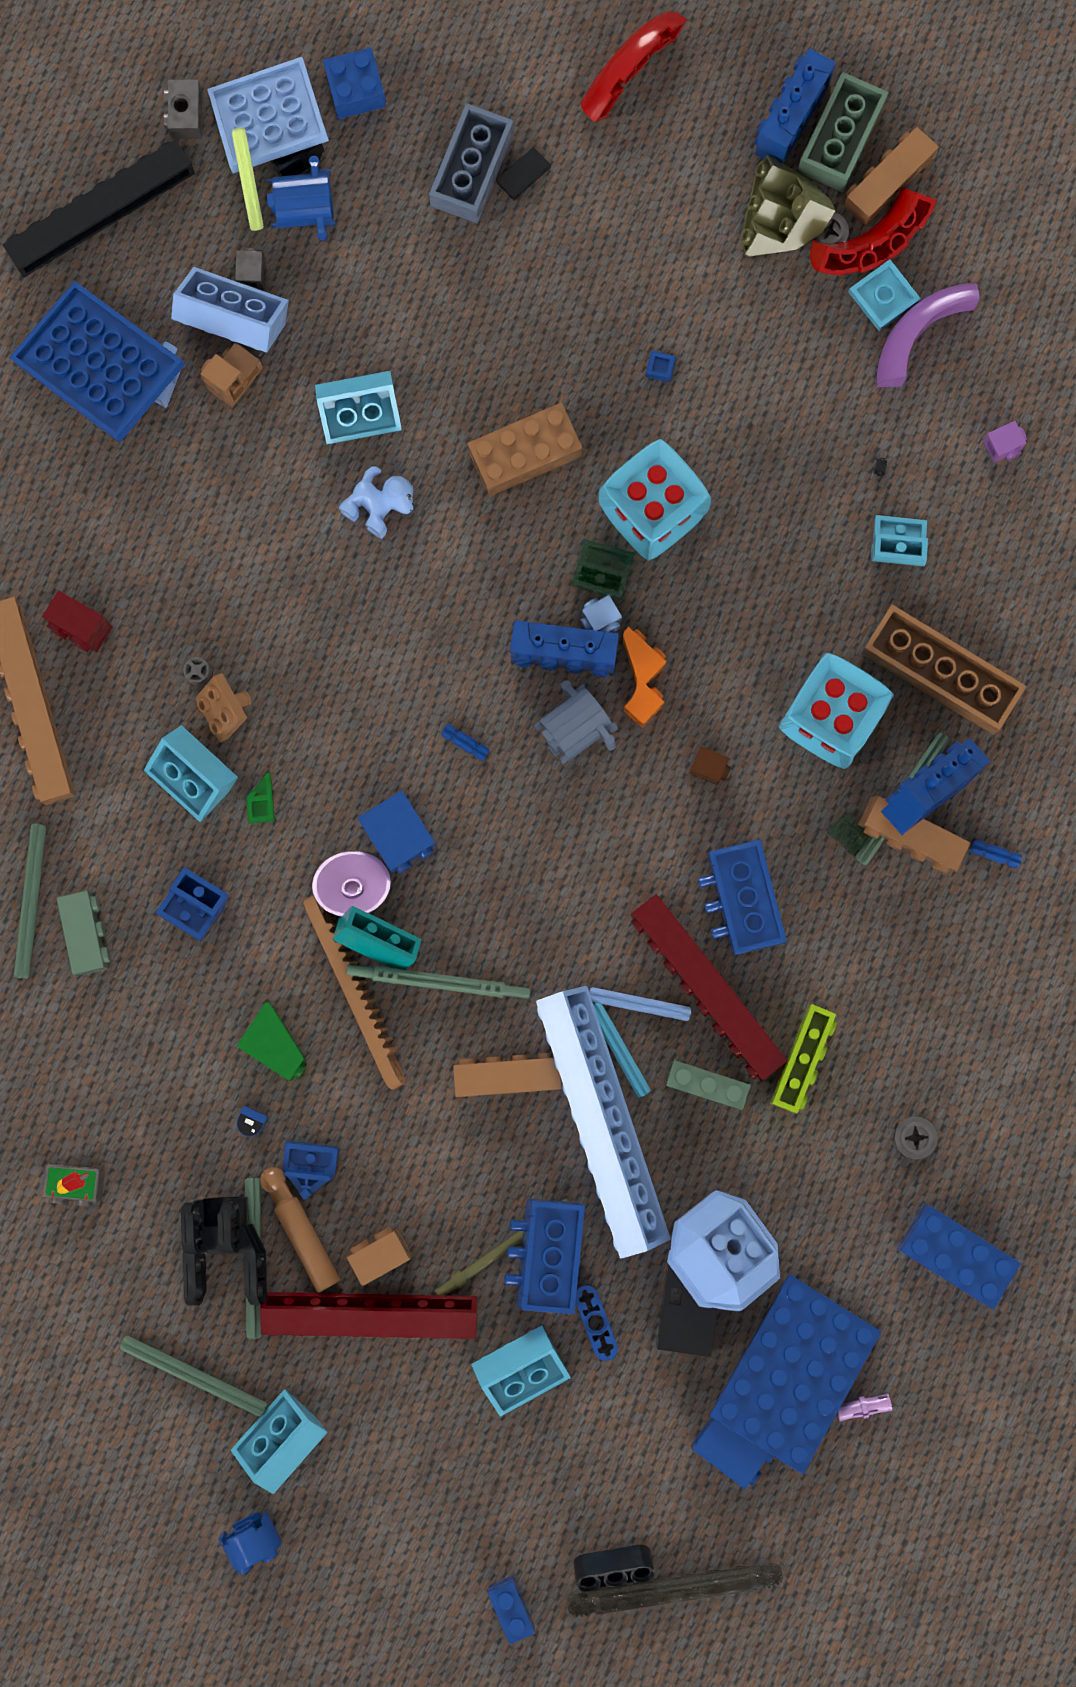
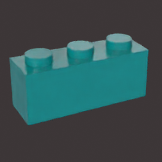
(376, 939)

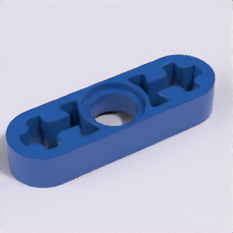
(609, 1338)

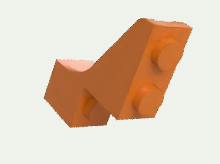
(645, 665)

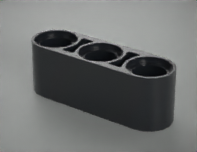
(613, 1568)

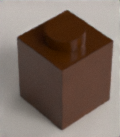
(710, 766)

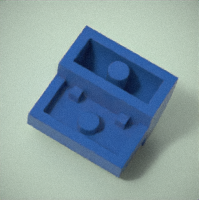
(192, 904)

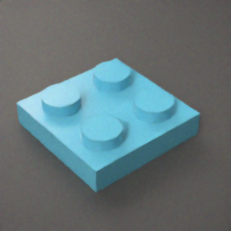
(884, 295)

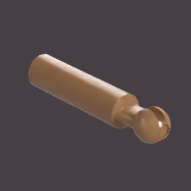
(299, 1230)

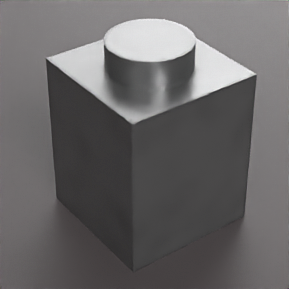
(250, 268)

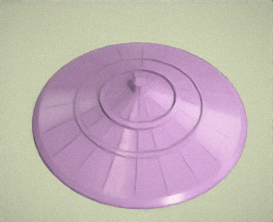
(350, 881)

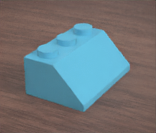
(358, 407)
(190, 772)
(520, 1371)
(278, 1442)

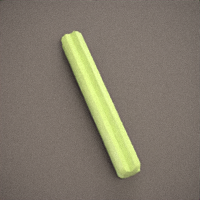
(247, 179)

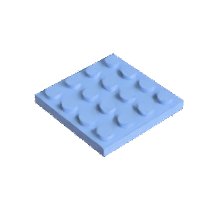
(273, 108)

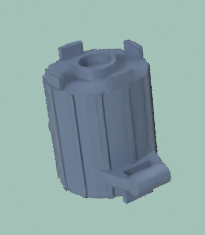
(576, 724)

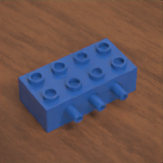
(795, 106)
(564, 648)
(934, 785)
(744, 898)
(548, 1255)

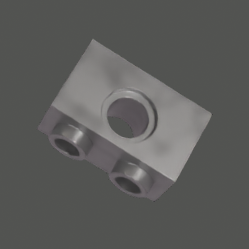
(187, 123)

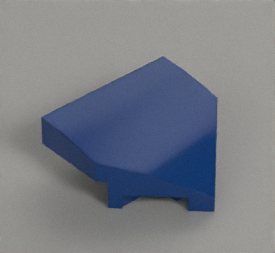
(309, 1165)

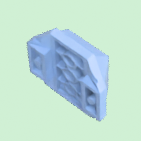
(705, 1264)

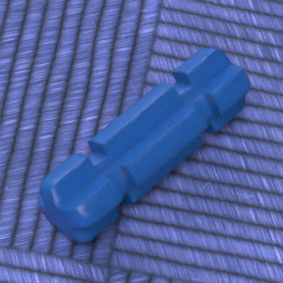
(465, 742)
(996, 853)

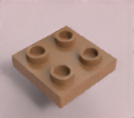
(222, 707)

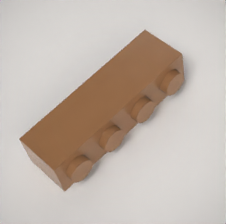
(893, 172)
(922, 840)
(506, 1076)

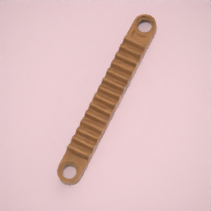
(357, 996)

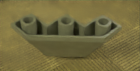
(783, 210)

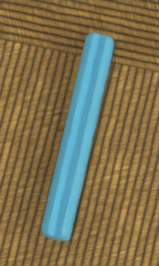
(621, 1052)

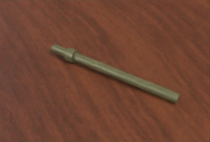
(460, 1278)

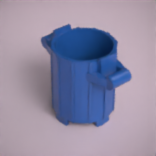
(303, 200)

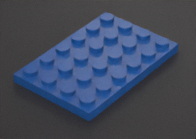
(97, 361)
(795, 1374)

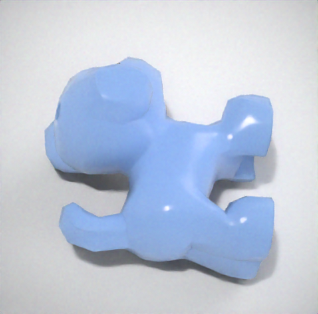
(396, 495)

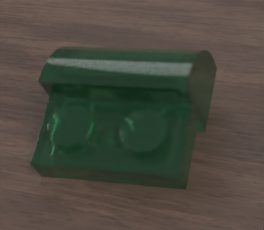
(603, 569)

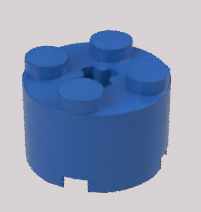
(250, 1542)

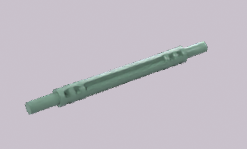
(437, 981)

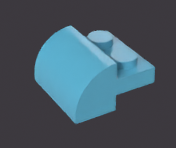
(899, 541)

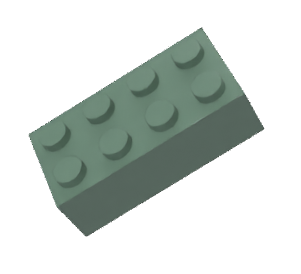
(842, 132)

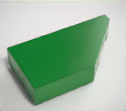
(260, 802)

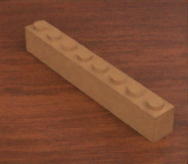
(31, 707)

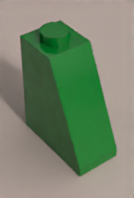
(273, 1044)

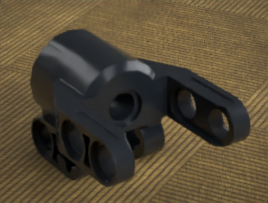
(221, 1227)

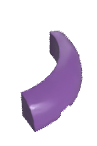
(895, 353)

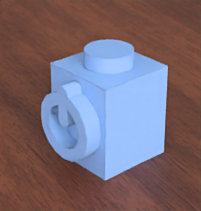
(601, 615)

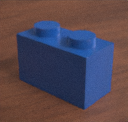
(511, 1609)

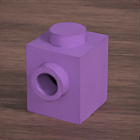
(1005, 442)

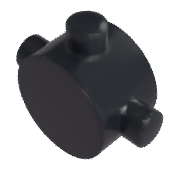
(880, 467)

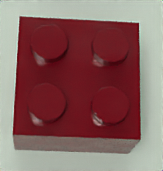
(72, 619)

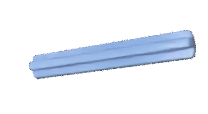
(640, 1004)

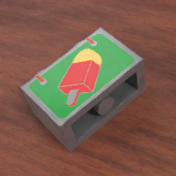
(73, 1183)

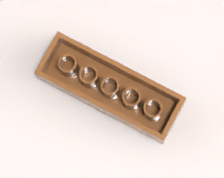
(943, 670)

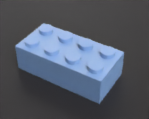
(229, 309)

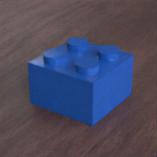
(354, 83)

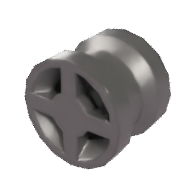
(194, 667)

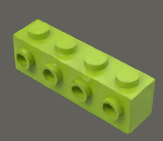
(803, 1057)

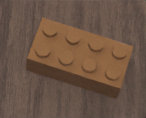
(525, 449)

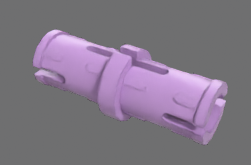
(864, 1407)

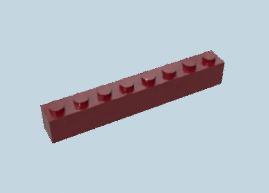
(708, 987)
(369, 1315)

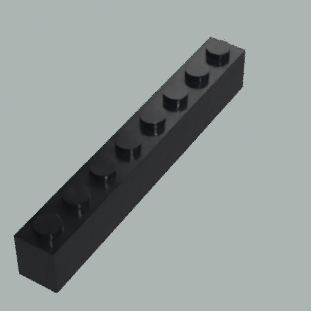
(99, 208)

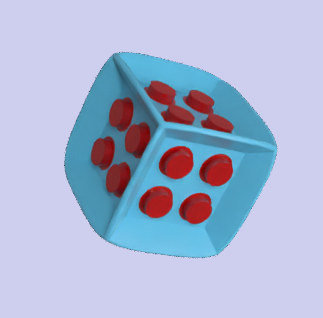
(654, 499)
(836, 710)

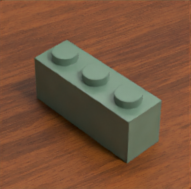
(83, 933)
(707, 1085)

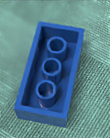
(959, 1256)

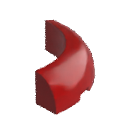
(629, 61)
(879, 243)

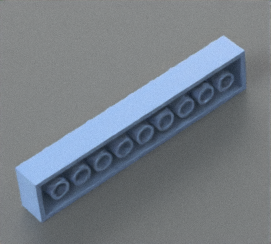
(603, 1121)

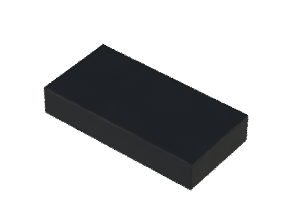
(523, 173)

